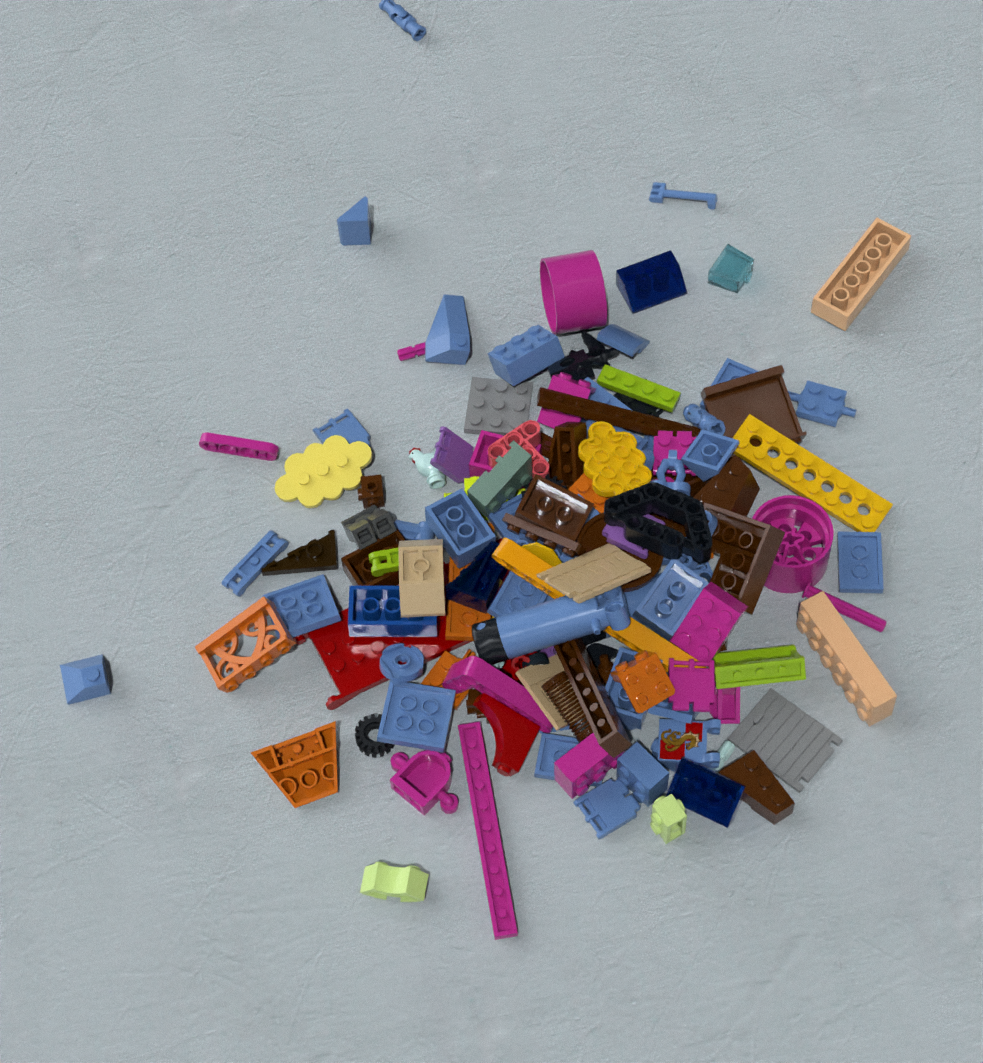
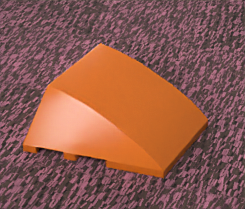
(303, 765)

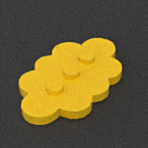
(612, 460)

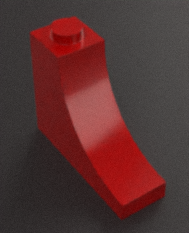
(511, 731)

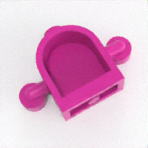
(424, 780)

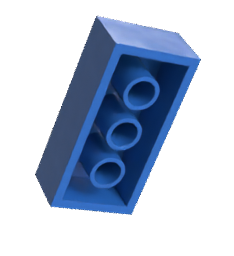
(377, 613)

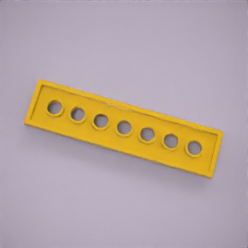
(822, 471)

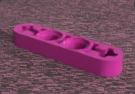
(239, 446)

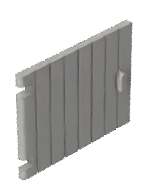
(785, 739)

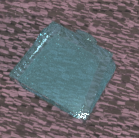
(731, 269)

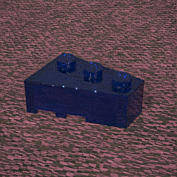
(478, 582)

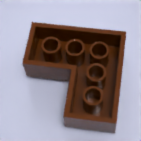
(745, 554)

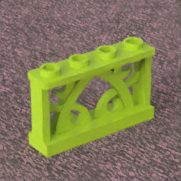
(758, 666)

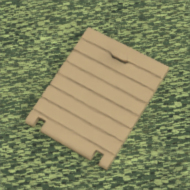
(594, 573)
(534, 677)

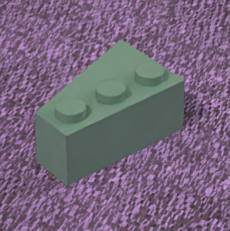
(502, 481)

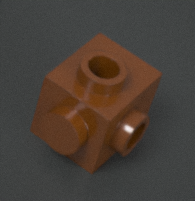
(371, 491)

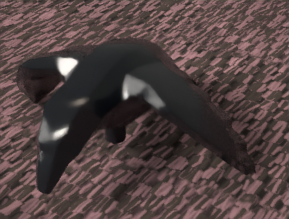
(597, 353)

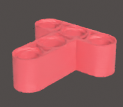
(527, 441)

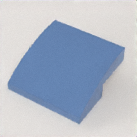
(622, 339)

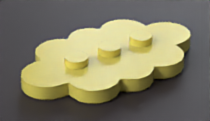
(323, 471)

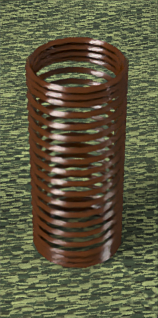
(553, 683)

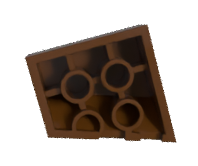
(731, 488)

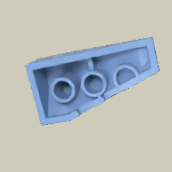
(449, 333)

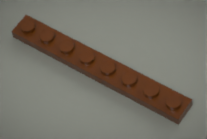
(607, 413)

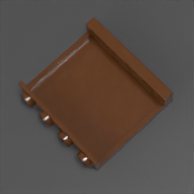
(758, 394)

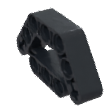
(629, 510)

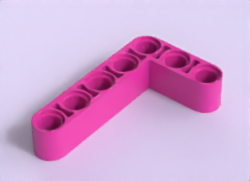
(485, 678)

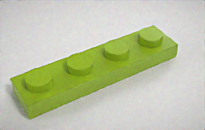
(638, 388)

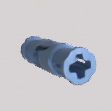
(403, 19)
(703, 419)

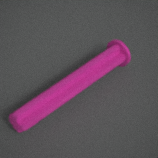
(849, 610)

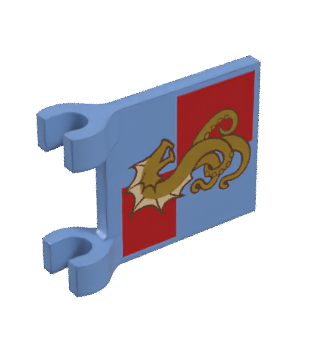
(687, 740)

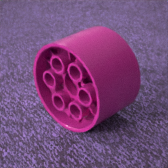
(573, 292)
(795, 572)

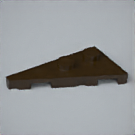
(315, 556)

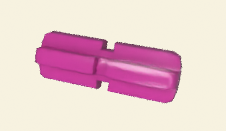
(409, 352)

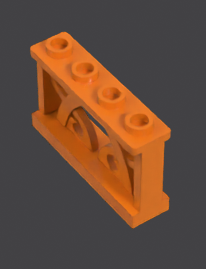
(263, 653)

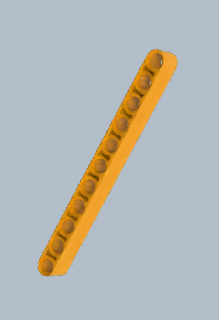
(634, 636)

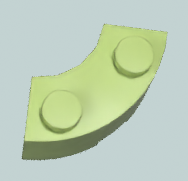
(402, 882)

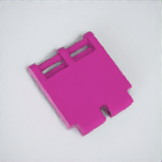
(666, 441)
(691, 685)

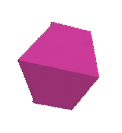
(726, 705)

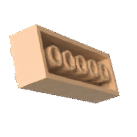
(860, 274)
(846, 659)

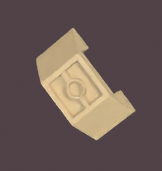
(421, 578)

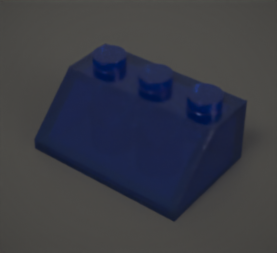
(651, 282)
(706, 792)

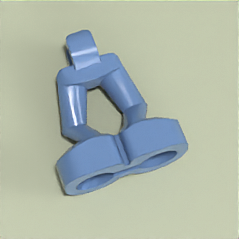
(673, 463)

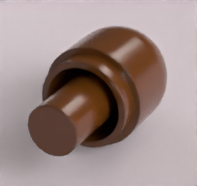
(604, 668)

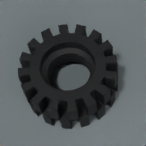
(366, 745)

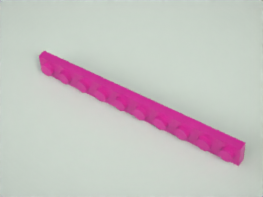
(487, 831)

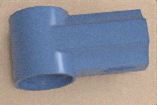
(414, 531)

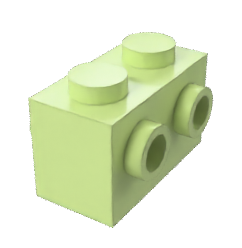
(668, 818)

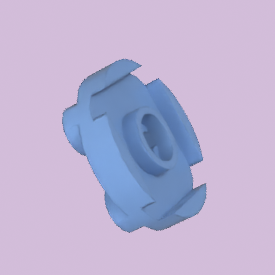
(401, 673)

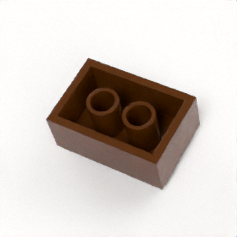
(554, 508)
(358, 568)

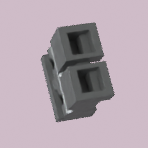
(364, 524)

